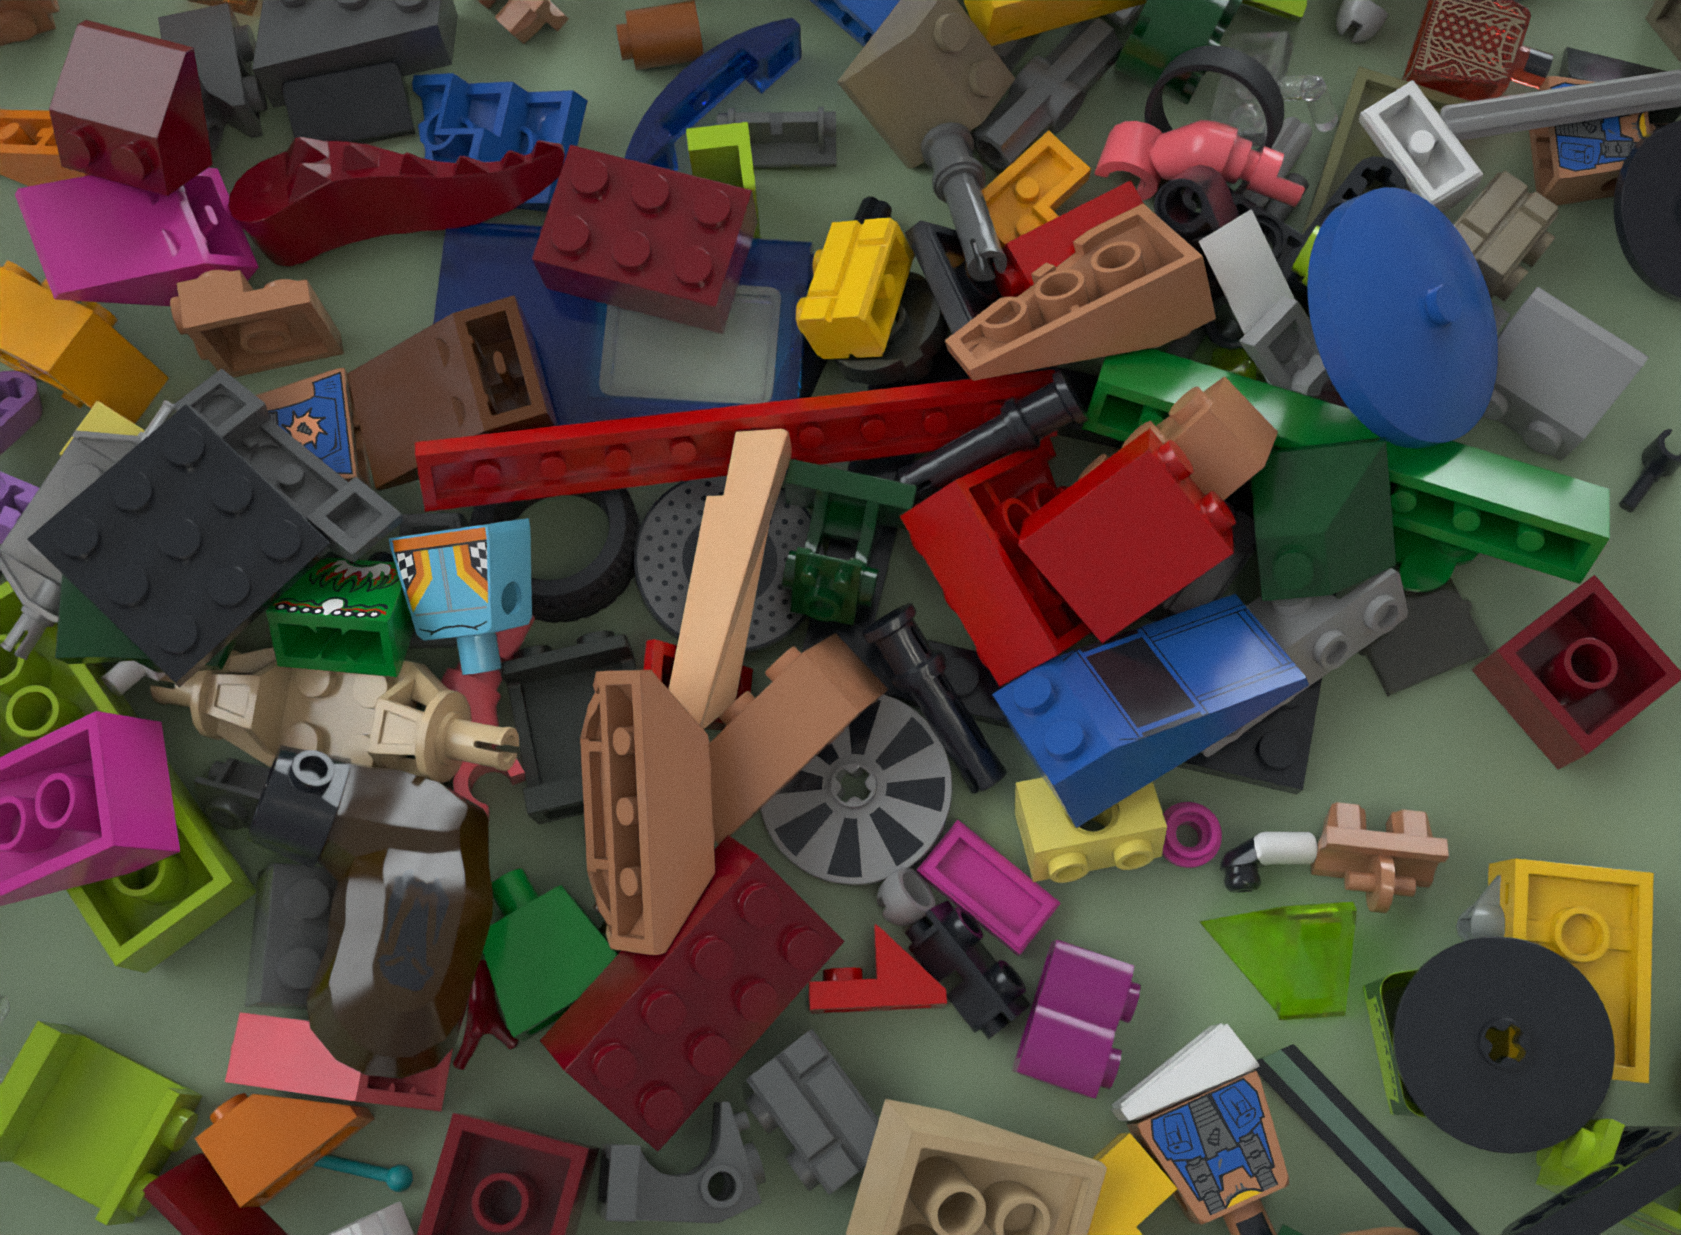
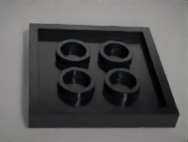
(181, 544)

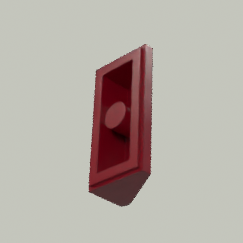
(201, 1204)

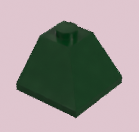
(1322, 518)

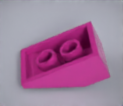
(84, 806)

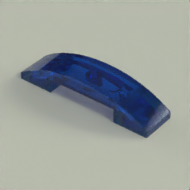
(754, 56)

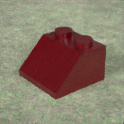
(130, 109)

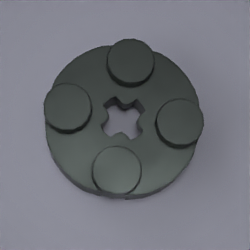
(911, 341)

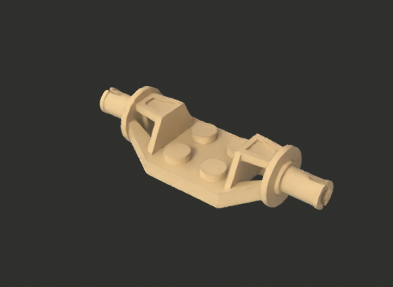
(340, 715)

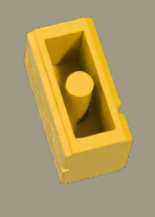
(855, 289)

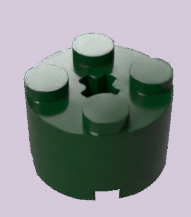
(1167, 31)

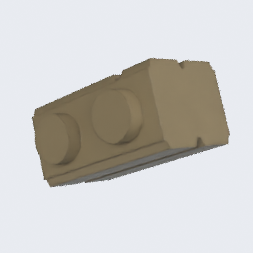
(1507, 228)

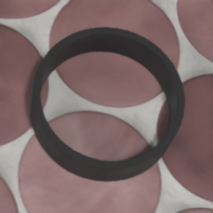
(1229, 63)

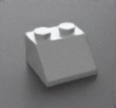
(1557, 374)

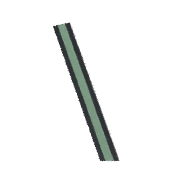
(1360, 1144)

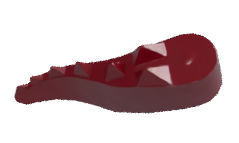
(350, 192)

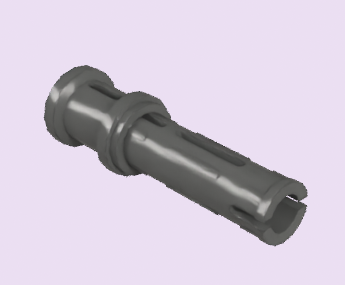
(959, 183)

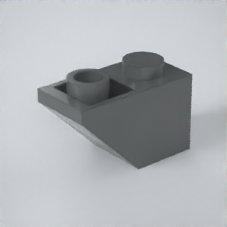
(222, 61)

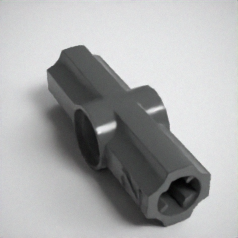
(1047, 93)

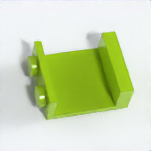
(92, 1120)

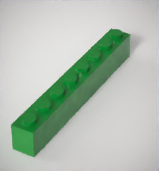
(1435, 491)

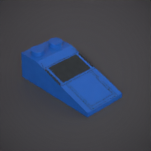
(1145, 702)

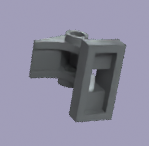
(637, 1191)

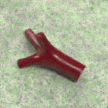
(482, 1018)

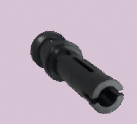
(1018, 425)
(922, 674)

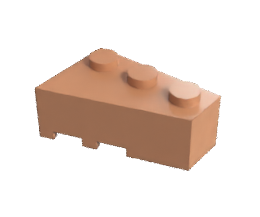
(1218, 434)
(785, 727)

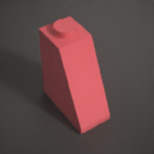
(291, 1058)

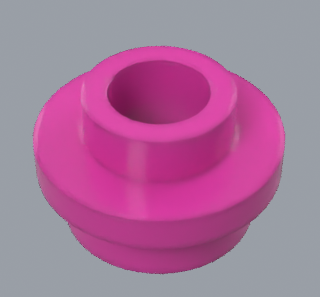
(1208, 833)

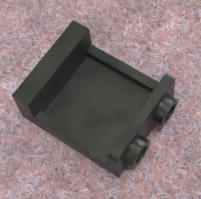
(549, 707)

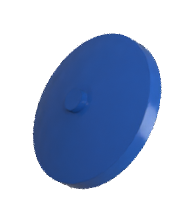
(1402, 318)

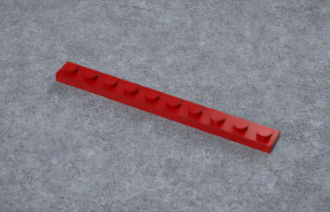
(701, 442)

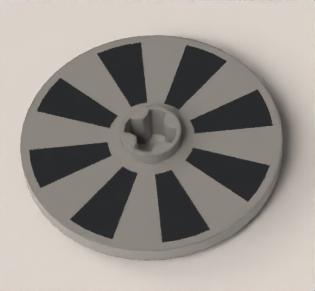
(887, 830)

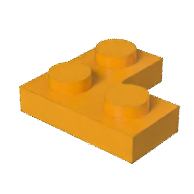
(1034, 187)

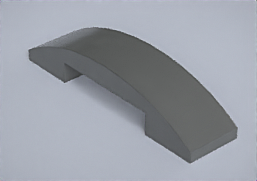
(342, 511)

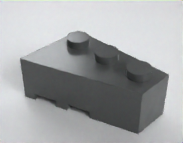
(337, 35)

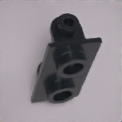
(986, 984)

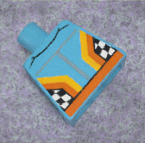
(468, 586)

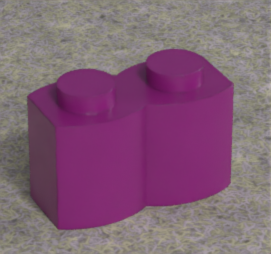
(1076, 1020)

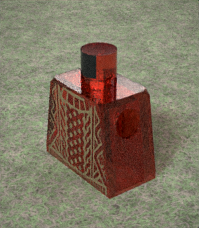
(1475, 49)

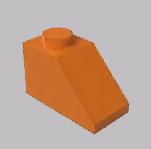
(271, 1141)

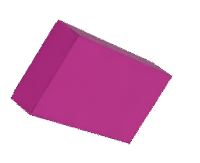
(988, 887)

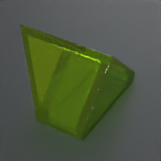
(1293, 955)

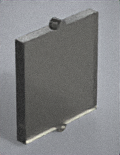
(1428, 641)

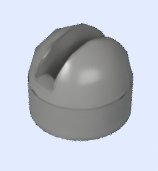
(1363, 15)
(905, 897)

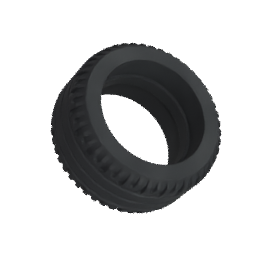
(601, 580)

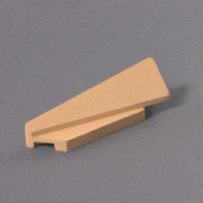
(728, 575)

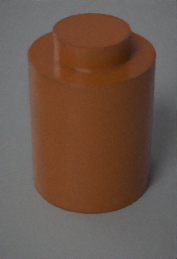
(661, 35)

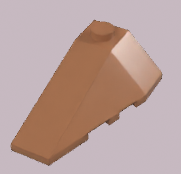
(1118, 294)

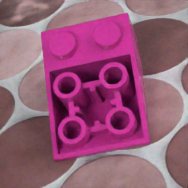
(131, 243)

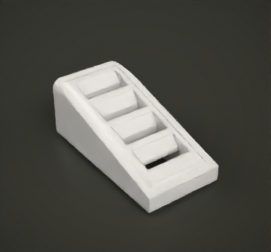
(1199, 1066)

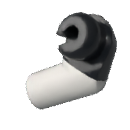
(1265, 849)

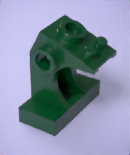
(845, 509)

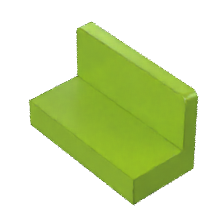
(723, 156)

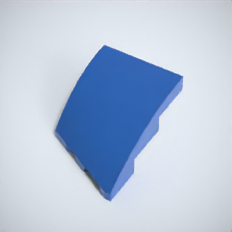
(493, 119)

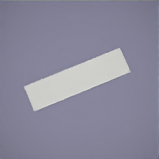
(1249, 275)

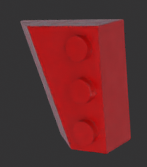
(973, 550)

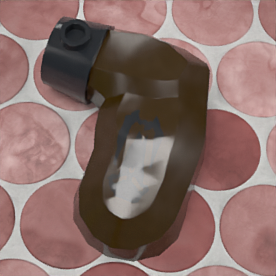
(404, 909)

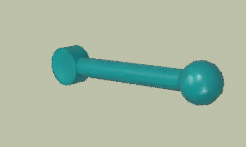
(397, 1178)

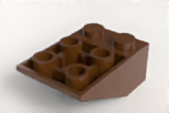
(450, 381)

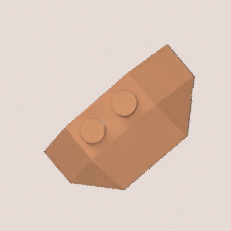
(645, 809)

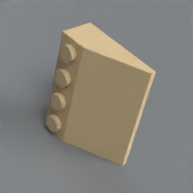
(969, 1178)

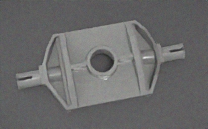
(24, 567)

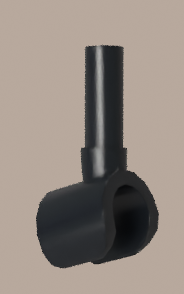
(1657, 464)

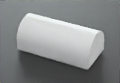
(1421, 147)

